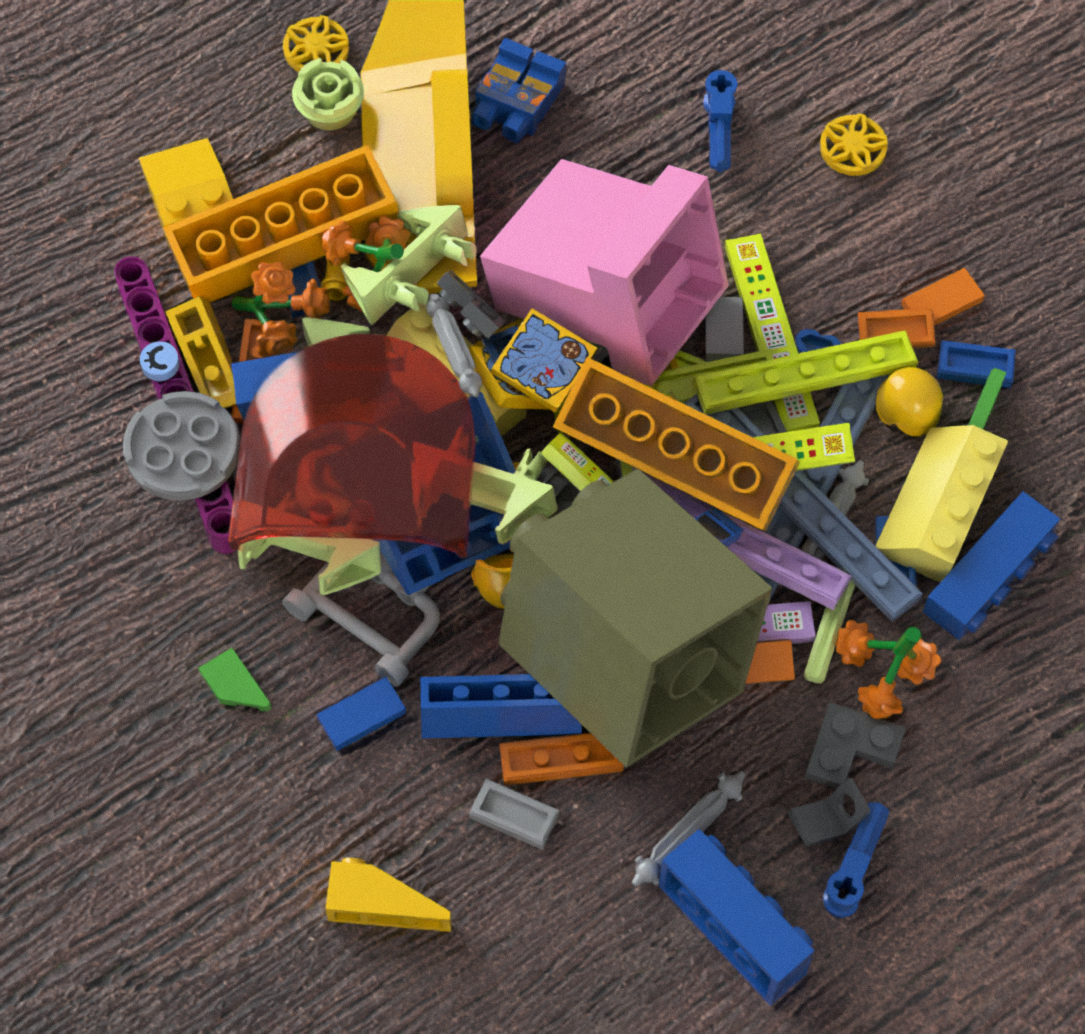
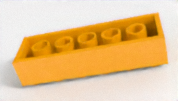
(279, 223)
(676, 444)

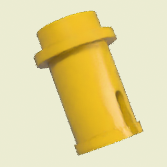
(335, 280)

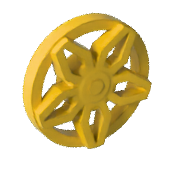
(315, 44)
(853, 144)

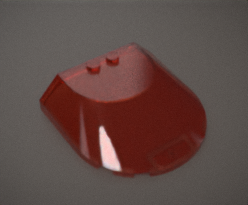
(357, 446)

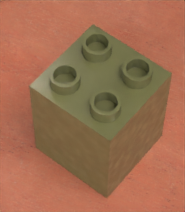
(631, 614)

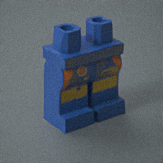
(518, 90)

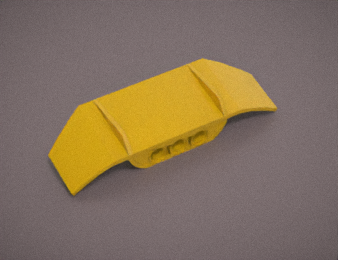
(420, 116)

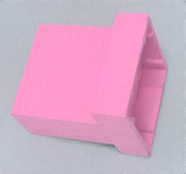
(613, 262)

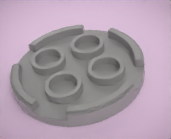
(181, 446)

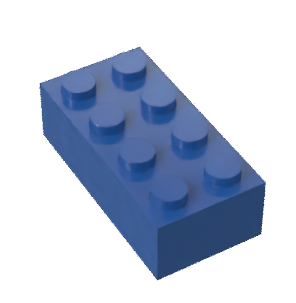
(736, 916)

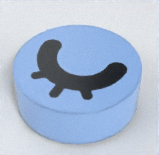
(159, 361)

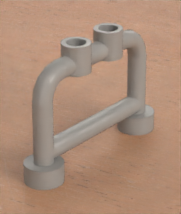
(394, 660)

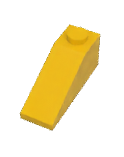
(204, 349)
(371, 897)

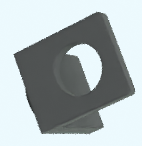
(827, 818)

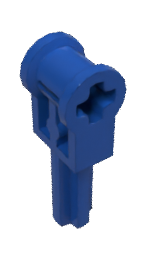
(719, 104)
(855, 864)

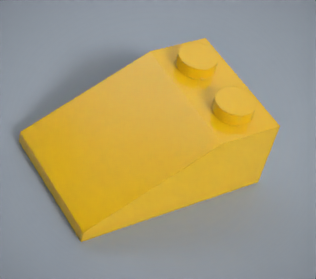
(185, 181)

